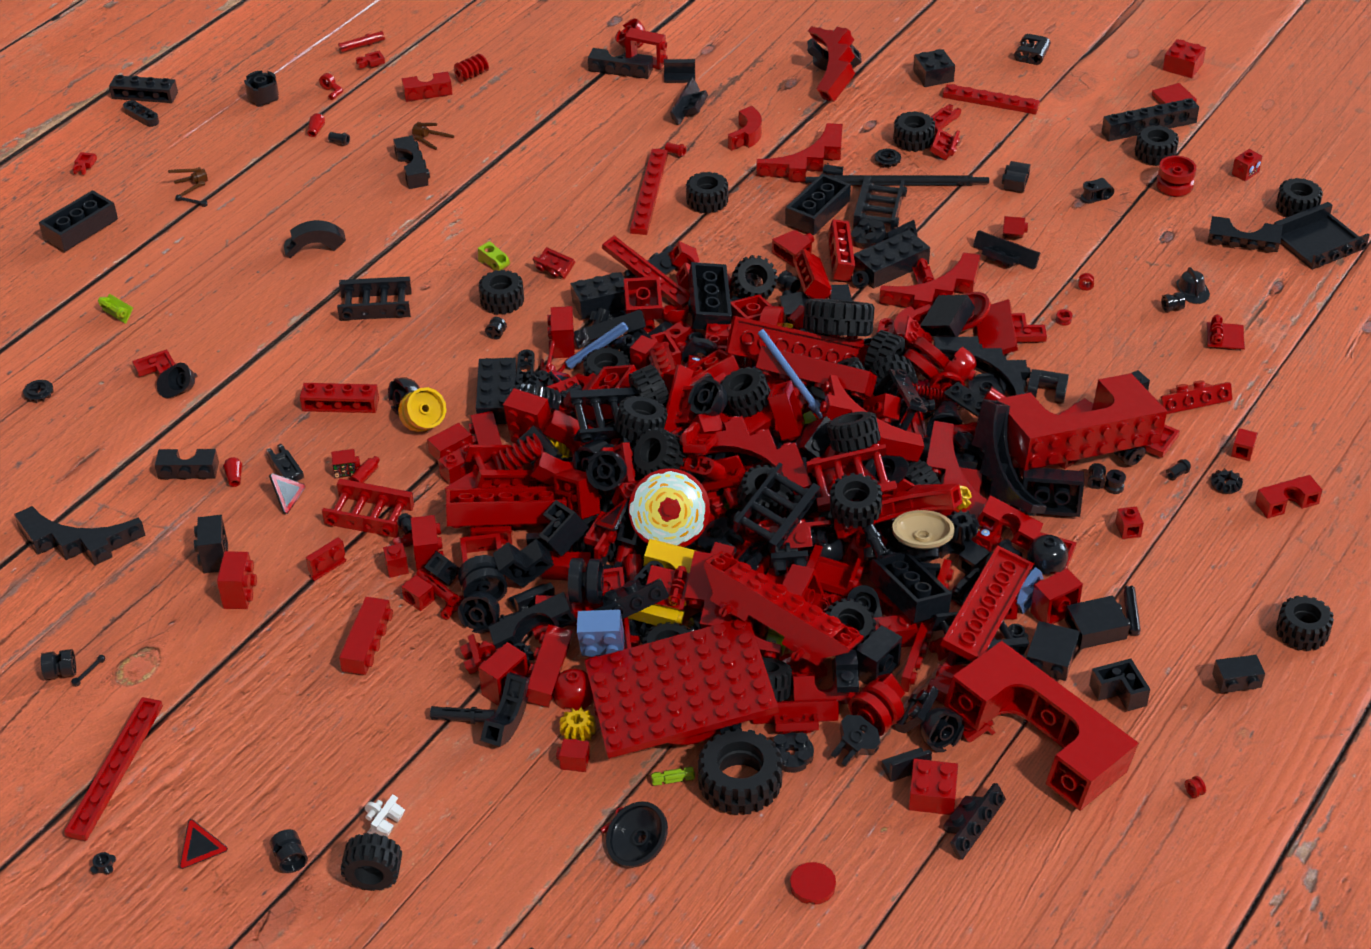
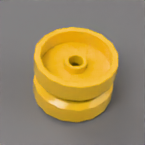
(422, 409)

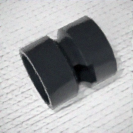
(58, 664)
(288, 851)

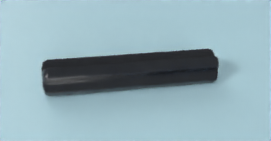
(1132, 610)

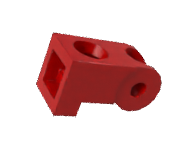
(680, 331)

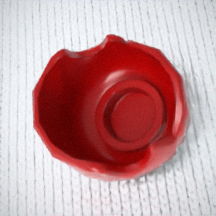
(675, 314)

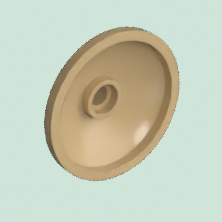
(923, 529)

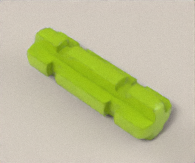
(673, 776)

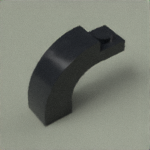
(821, 56)
(314, 232)
(846, 672)
(505, 721)

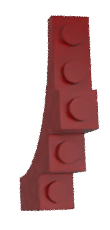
(839, 66)
(811, 159)
(959, 279)
(897, 440)
(762, 446)
(943, 460)
(920, 497)
(698, 595)

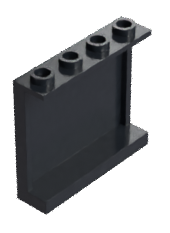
(1319, 236)

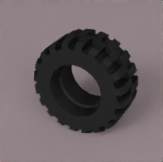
(838, 317)
(740, 794)

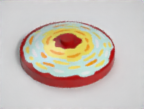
(669, 507)

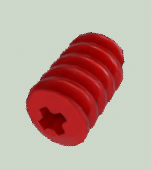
(470, 67)
(522, 453)

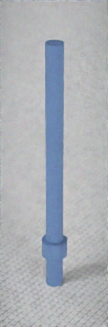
(814, 405)

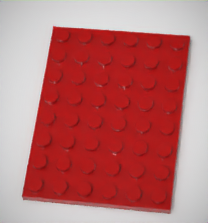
(680, 687)

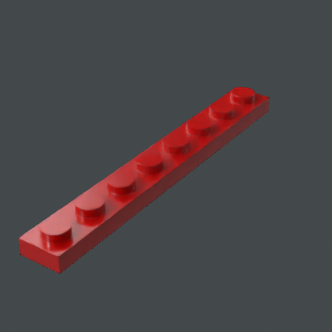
(649, 192)
(920, 644)
(113, 769)

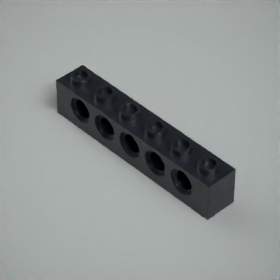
(1166, 115)

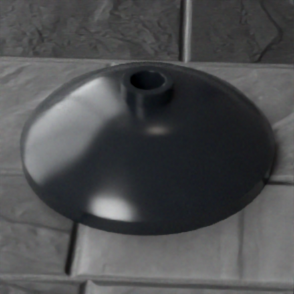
(630, 828)

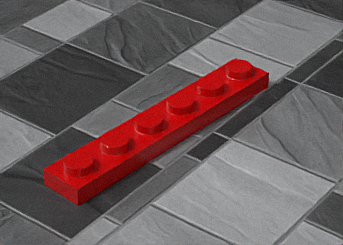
(992, 99)
(642, 268)

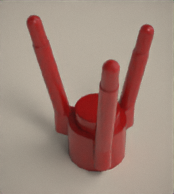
(550, 367)

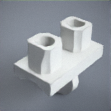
(390, 809)

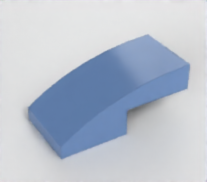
(1026, 592)

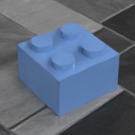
(600, 632)

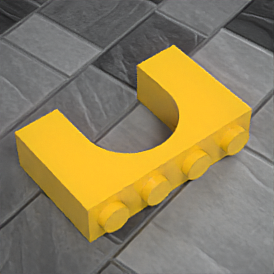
(671, 557)

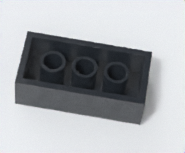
(817, 204)
(78, 220)
(891, 258)
(709, 294)
(494, 385)
(910, 586)

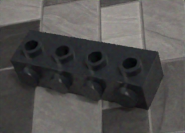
(143, 89)

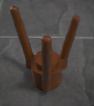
(420, 131)
(198, 176)

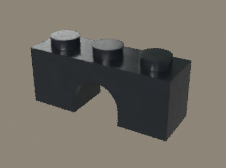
(200, 466)
(970, 554)

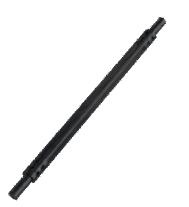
(909, 179)

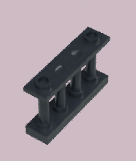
(865, 197)
(374, 287)
(596, 398)
(911, 398)
(786, 525)
(944, 620)

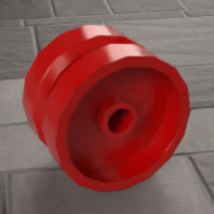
(1176, 175)
(926, 358)
(877, 705)

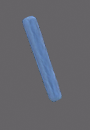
(597, 344)

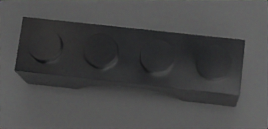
(636, 66)
(416, 171)
(1224, 233)
(553, 611)

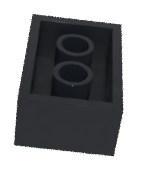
(598, 292)
(1056, 489)

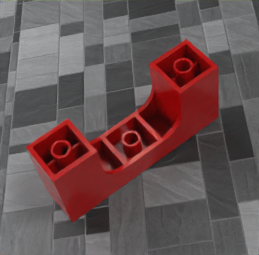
(1120, 420)
(1006, 682)

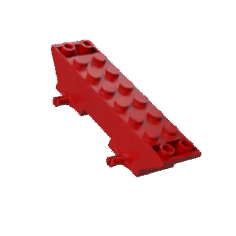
(752, 594)

